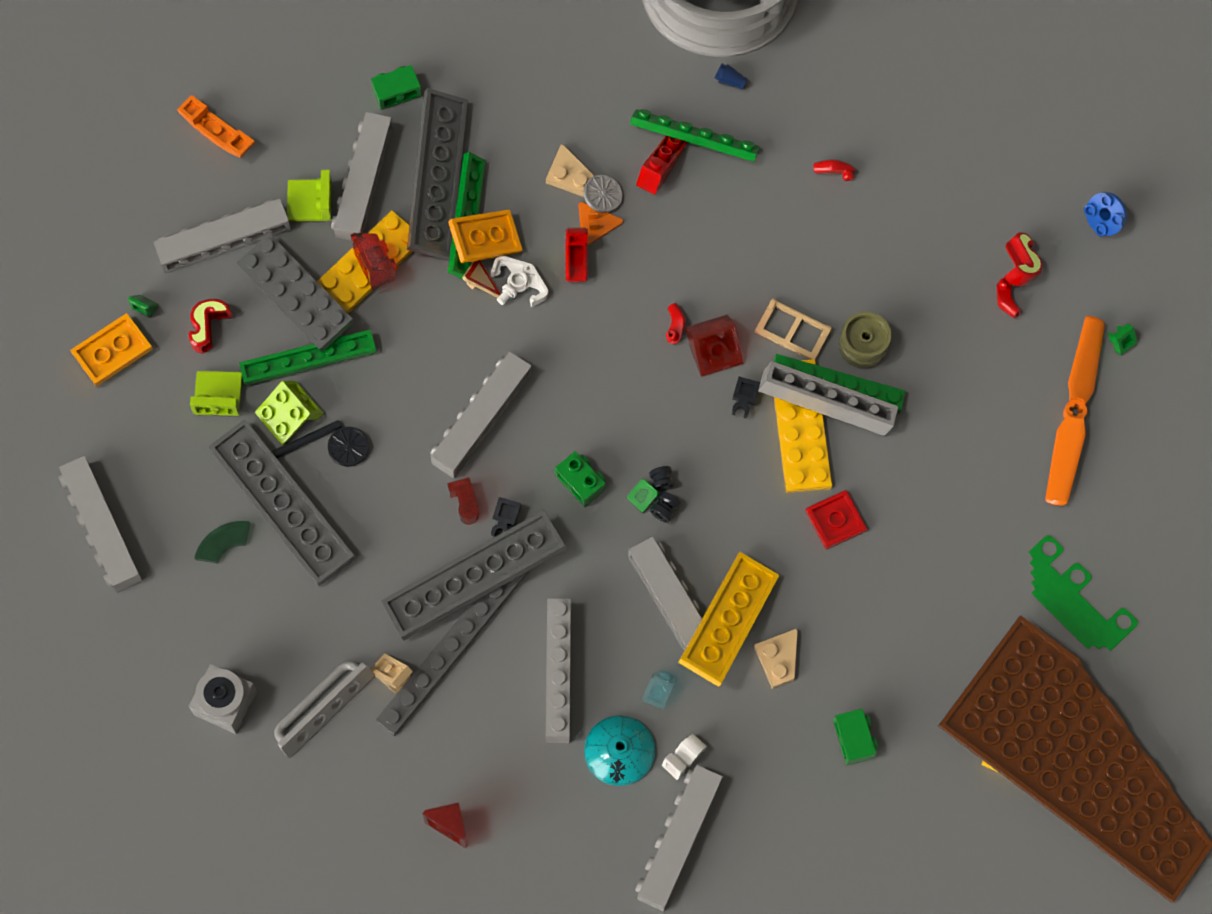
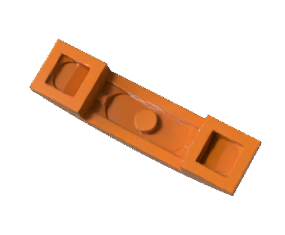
(214, 128)

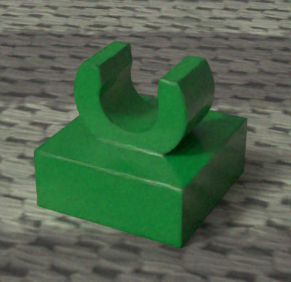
(1123, 338)

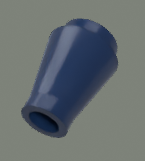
(729, 76)

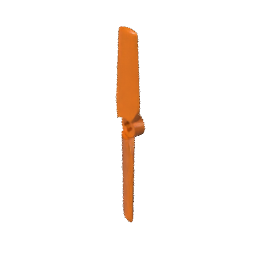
(1071, 432)

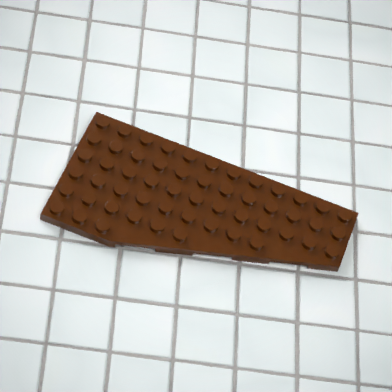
(1069, 749)

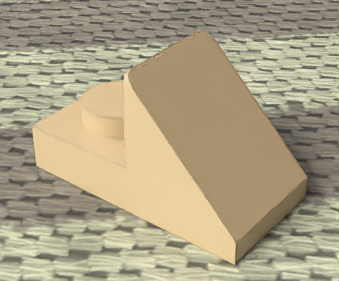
(391, 672)

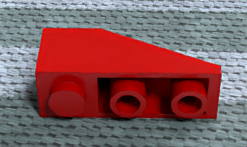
(660, 164)

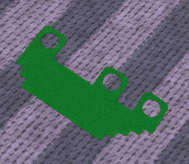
(1064, 602)

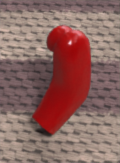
(836, 167)
(1004, 299)
(677, 325)

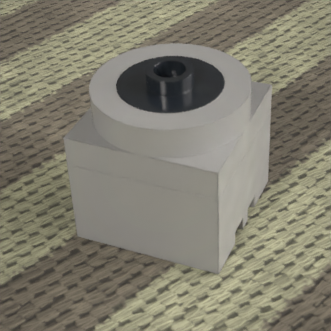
(222, 698)

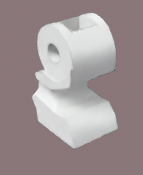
(684, 756)

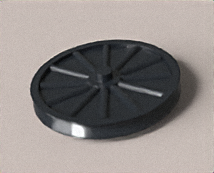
(348, 446)

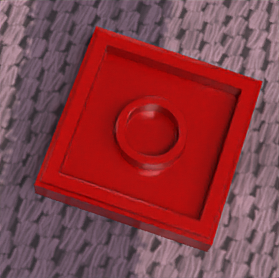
(836, 519)

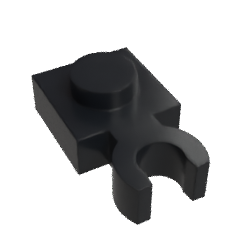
(745, 394)
(506, 514)

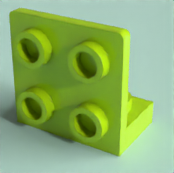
(310, 199)
(217, 393)
(287, 410)

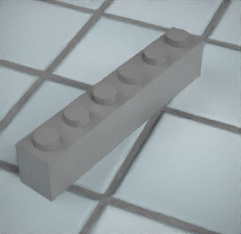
(363, 175)
(221, 235)
(828, 398)
(481, 414)
(100, 524)
(666, 589)
(558, 671)
(679, 837)

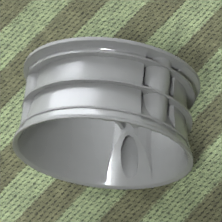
(720, 32)

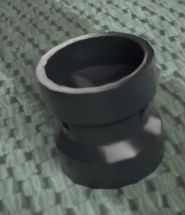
(665, 506)

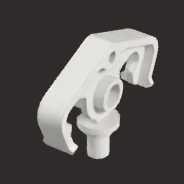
(521, 277)

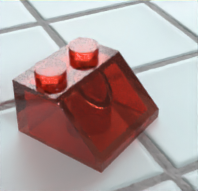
(373, 259)
(714, 345)

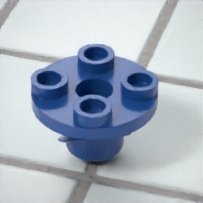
(1106, 214)

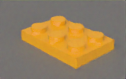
(485, 236)
(111, 349)

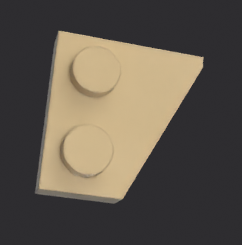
(568, 172)
(778, 658)

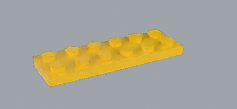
(346, 280)
(802, 447)
(728, 619)

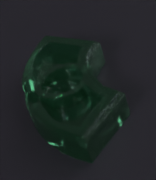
(221, 540)

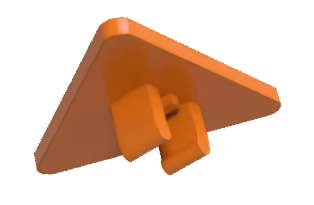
(597, 222)

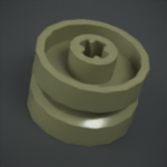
(864, 339)

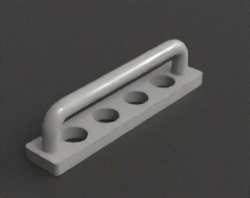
(290, 743)

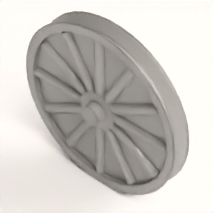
(602, 193)

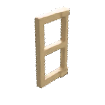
(799, 317)

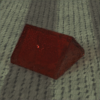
(448, 822)

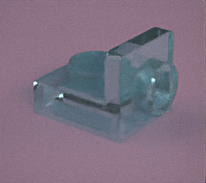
(659, 689)

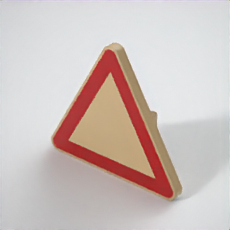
(479, 277)

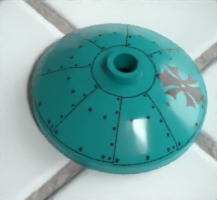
(617, 766)

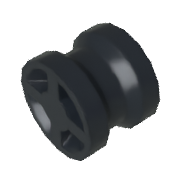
(662, 478)

